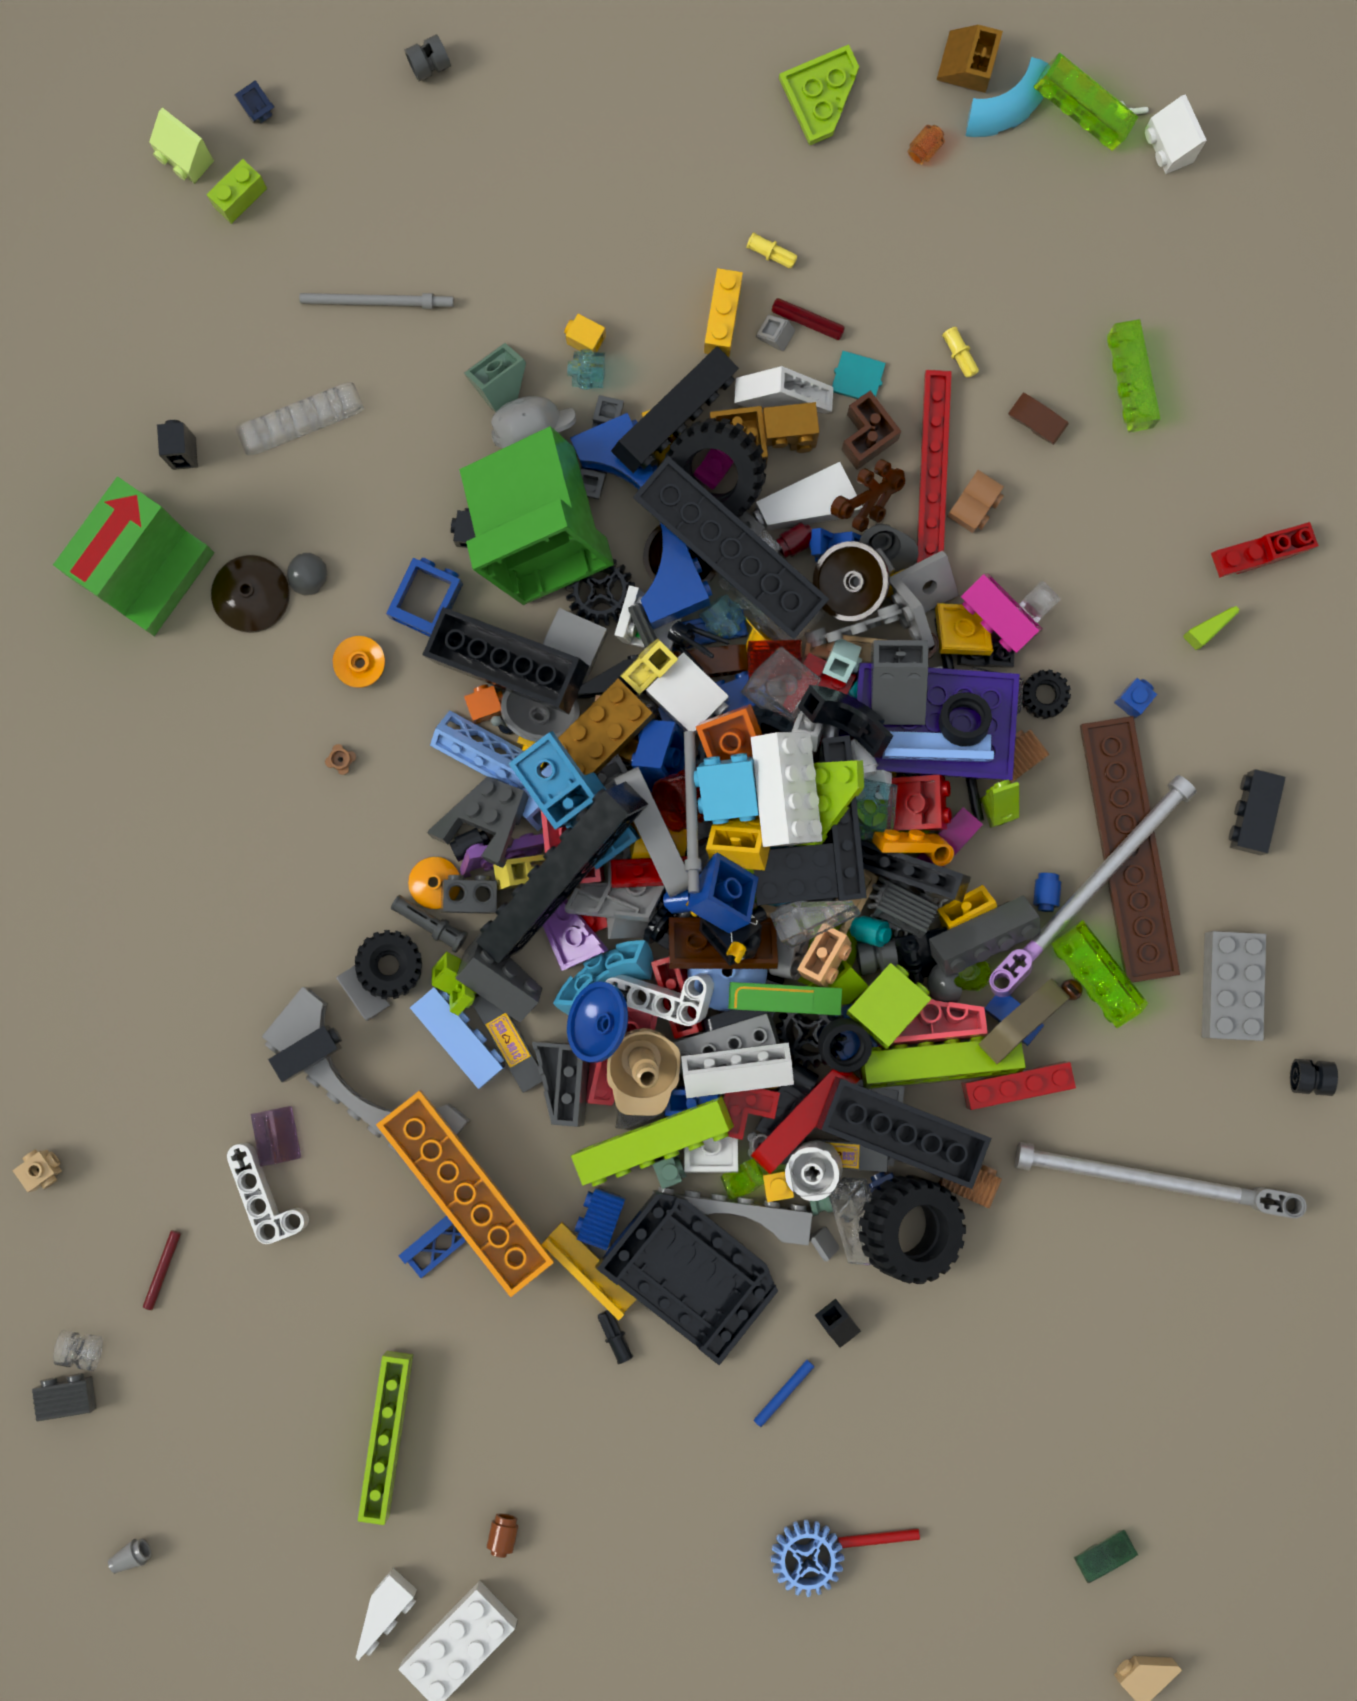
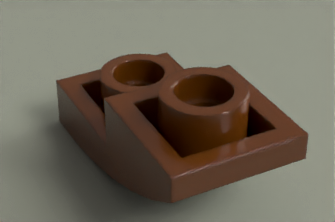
(1038, 418)

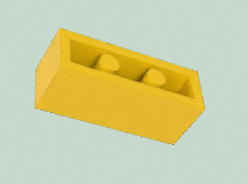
(723, 311)

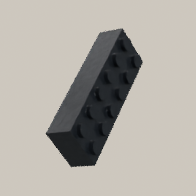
(506, 660)
(903, 1132)

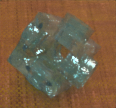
(587, 369)
(723, 617)

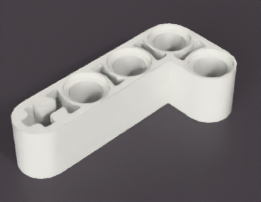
(679, 1001)
(262, 1191)

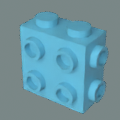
(727, 789)

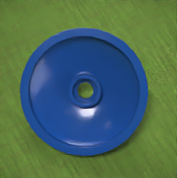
(597, 1022)

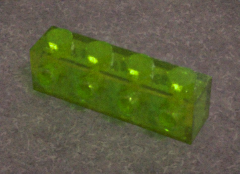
(1085, 101)
(1133, 375)
(1099, 974)

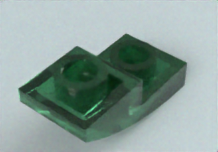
(1106, 1556)

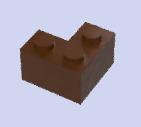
(874, 433)

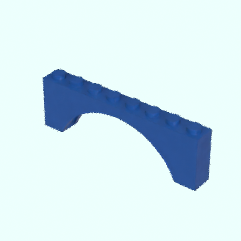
(677, 585)

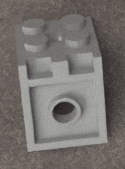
(915, 600)

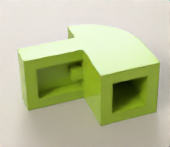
(444, 977)

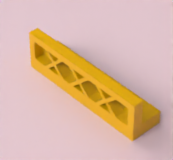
(581, 1264)

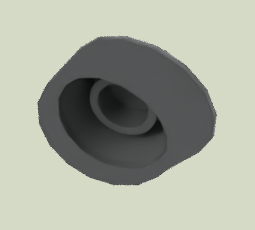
(896, 545)

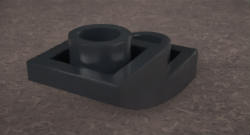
(999, 658)

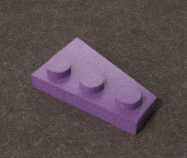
(525, 846)
(571, 938)

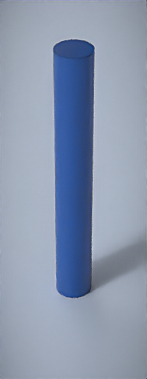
(783, 1393)

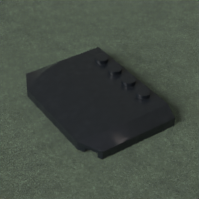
(690, 1273)

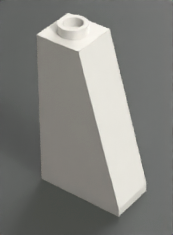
(805, 500)

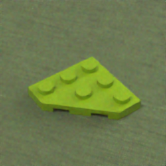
(820, 91)
(836, 787)

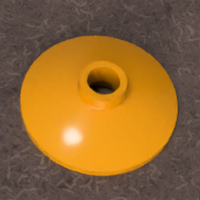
(350, 652)
(419, 881)

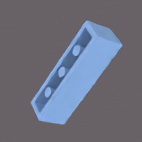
(458, 1038)

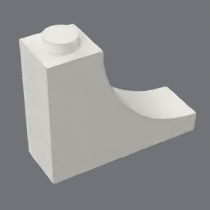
(780, 388)

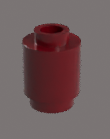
(795, 540)

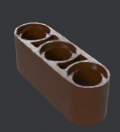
(726, 660)

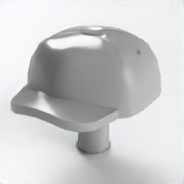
(526, 417)

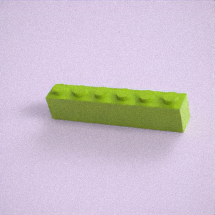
(936, 1063)
(652, 1141)
(385, 1437)

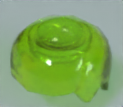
(974, 977)

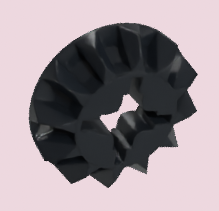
(657, 926)

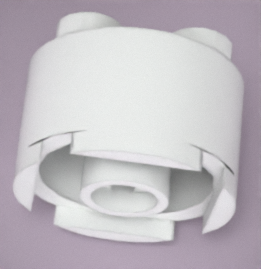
(803, 1181)

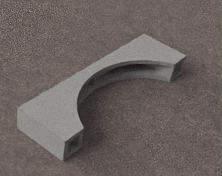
(304, 1016)

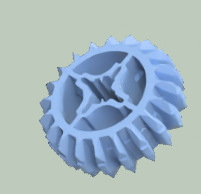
(801, 1568)

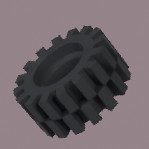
(1061, 694)

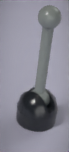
(498, 721)

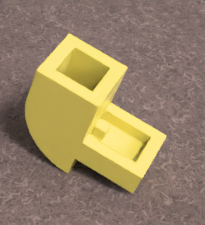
(648, 666)

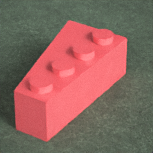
(943, 1022)

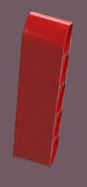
(797, 1124)

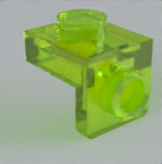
(745, 1181)

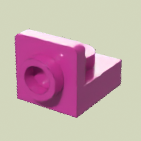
(713, 468)

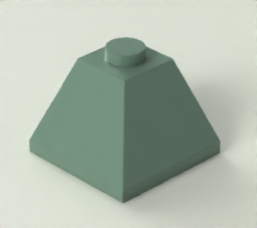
(498, 376)

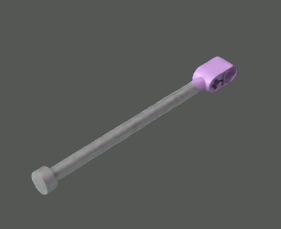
(1179, 790)

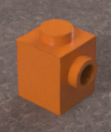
(484, 703)

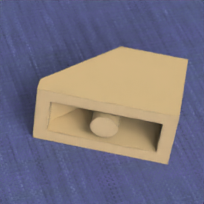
(1146, 1676)

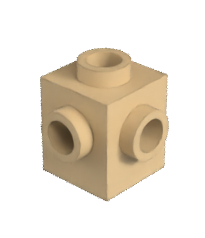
(38, 1170)

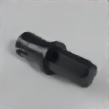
(615, 1337)

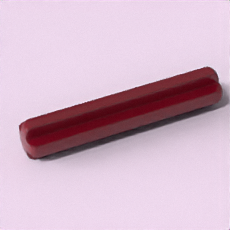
(808, 319)

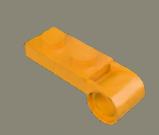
(915, 842)

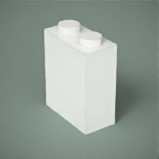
(688, 694)

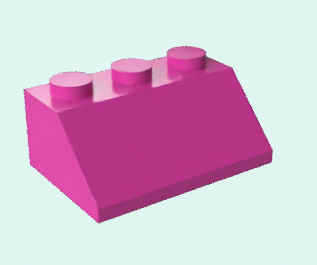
(1000, 613)

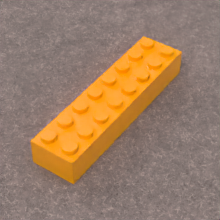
(465, 1193)

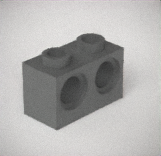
(469, 902)

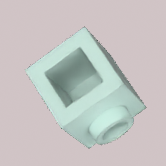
(842, 660)

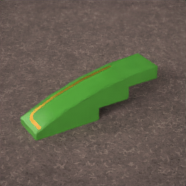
(785, 998)

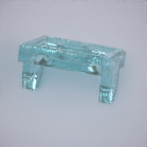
(889, 794)

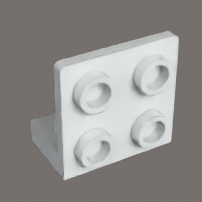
(626, 628)

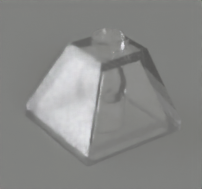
(780, 684)

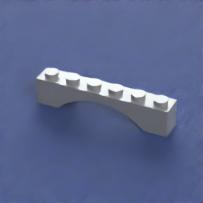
(787, 1224)

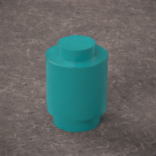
(870, 930)

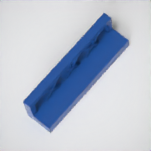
(431, 1235)

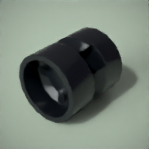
(1316, 1077)

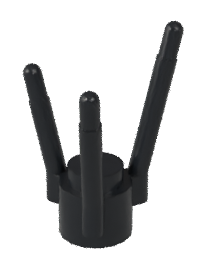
(683, 636)

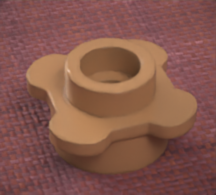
(336, 753)

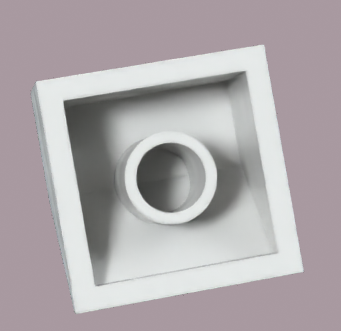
(1175, 135)

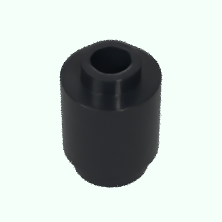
(467, 840)

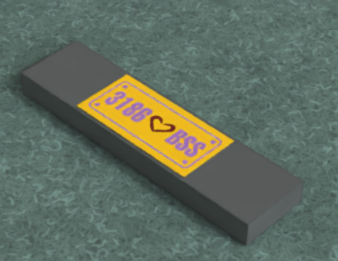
(509, 1043)
(853, 1155)

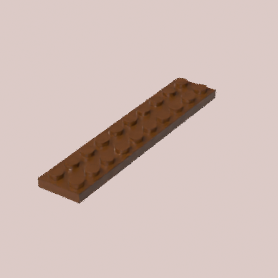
(1138, 885)

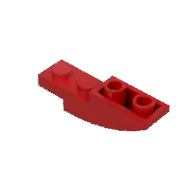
(1264, 550)

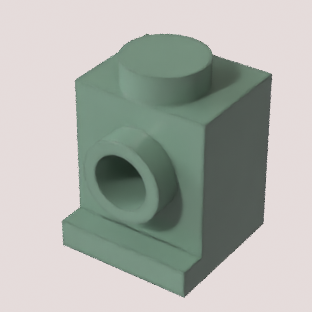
(669, 1171)

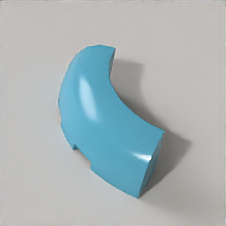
(1009, 109)
(628, 959)

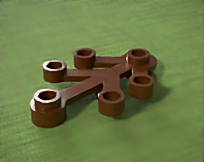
(892, 481)

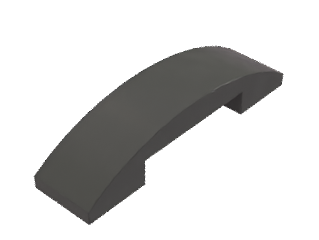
(605, 410)

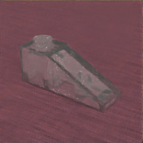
(806, 920)
(847, 1206)

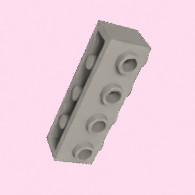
(743, 1034)

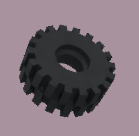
(388, 944)

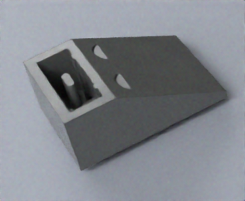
(899, 681)

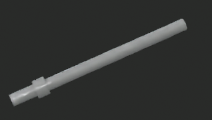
(427, 300)
(692, 863)

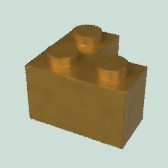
(752, 421)
(792, 425)

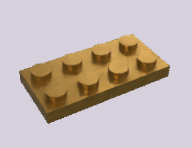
(605, 728)

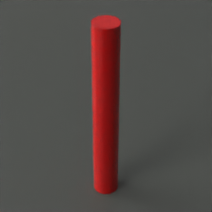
(879, 1538)

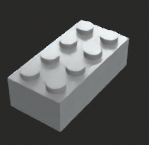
(1234, 986)

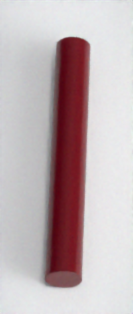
(161, 1270)

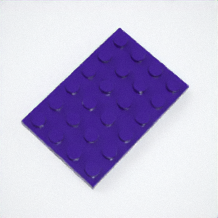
(996, 688)

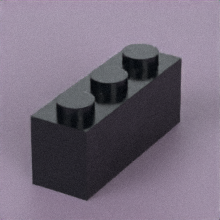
(1256, 812)

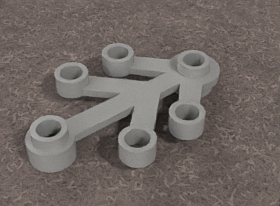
(887, 614)

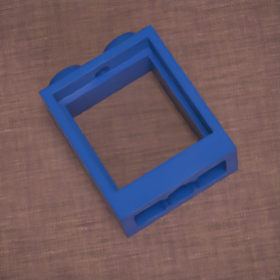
(410, 620)

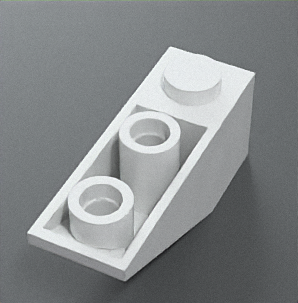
(386, 1603)

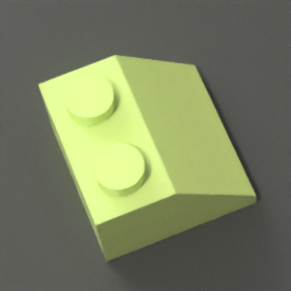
(179, 147)

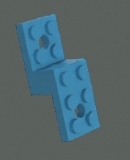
(565, 790)

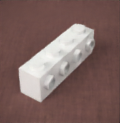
(742, 1070)

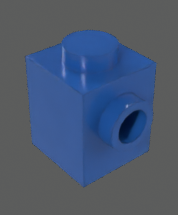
(1136, 697)

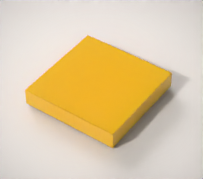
(961, 631)

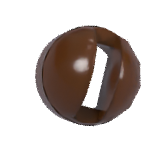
(1076, 984)

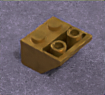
(970, 57)

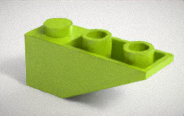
(1001, 803)

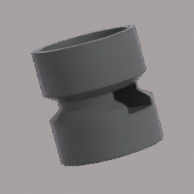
(427, 57)
(872, 958)

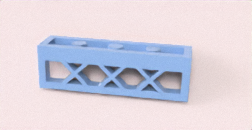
(935, 748)
(476, 754)

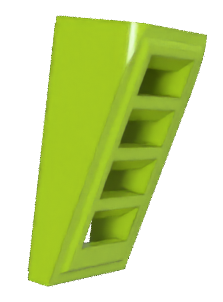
(1202, 633)

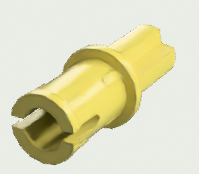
(771, 250)
(960, 352)

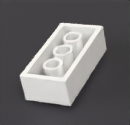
(786, 788)
(458, 1644)

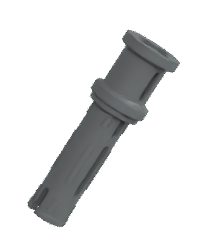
(439, 929)

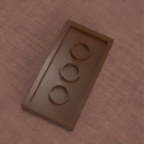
(693, 951)

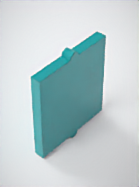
(857, 375)

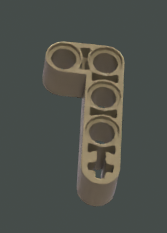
(1023, 1020)

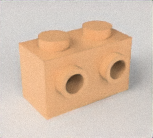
(824, 957)

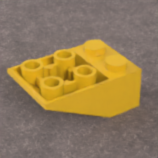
(739, 843)

